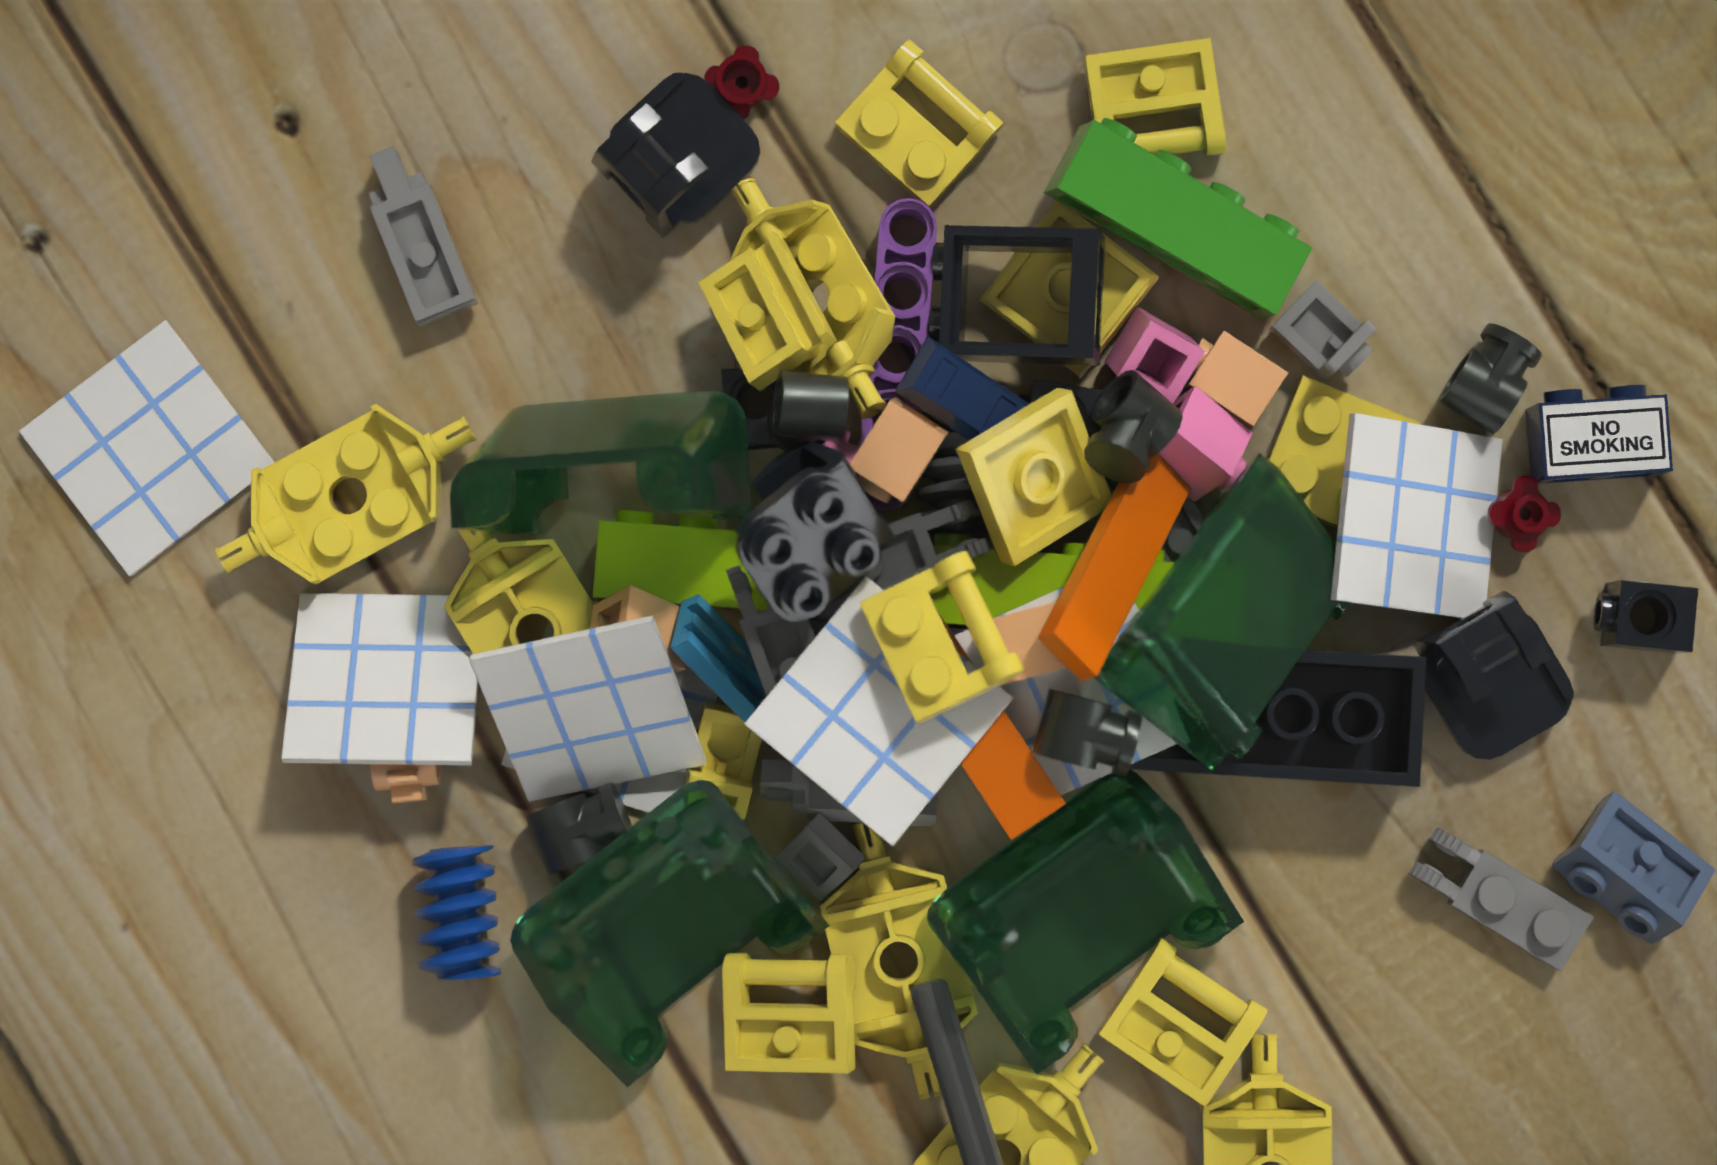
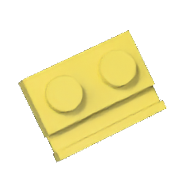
(766, 311)

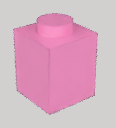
(1156, 353)
(1207, 445)

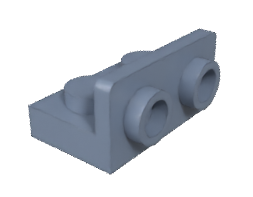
(1635, 870)

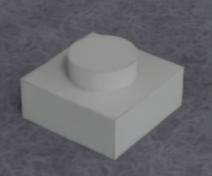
(820, 857)

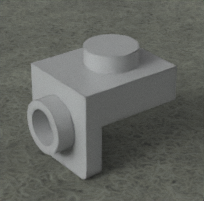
(1324, 333)

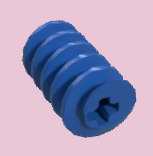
(457, 913)

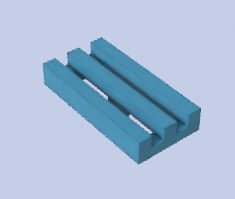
(717, 656)

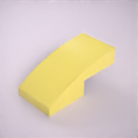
(729, 752)

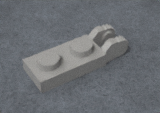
(1507, 902)

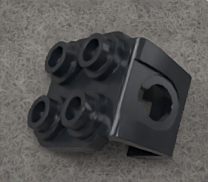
(678, 152)
(809, 532)
(1494, 678)

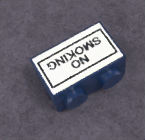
(1599, 437)

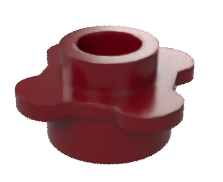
(746, 65)
(1505, 514)

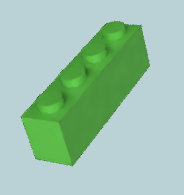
(1179, 218)

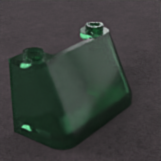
(684, 447)
(1228, 618)
(1077, 907)
(656, 921)

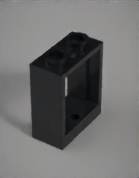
(1086, 292)

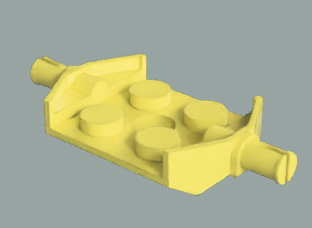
(827, 256)
(295, 505)
(510, 583)
(866, 914)
(1033, 1113)
(1266, 1118)

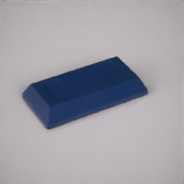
(956, 391)

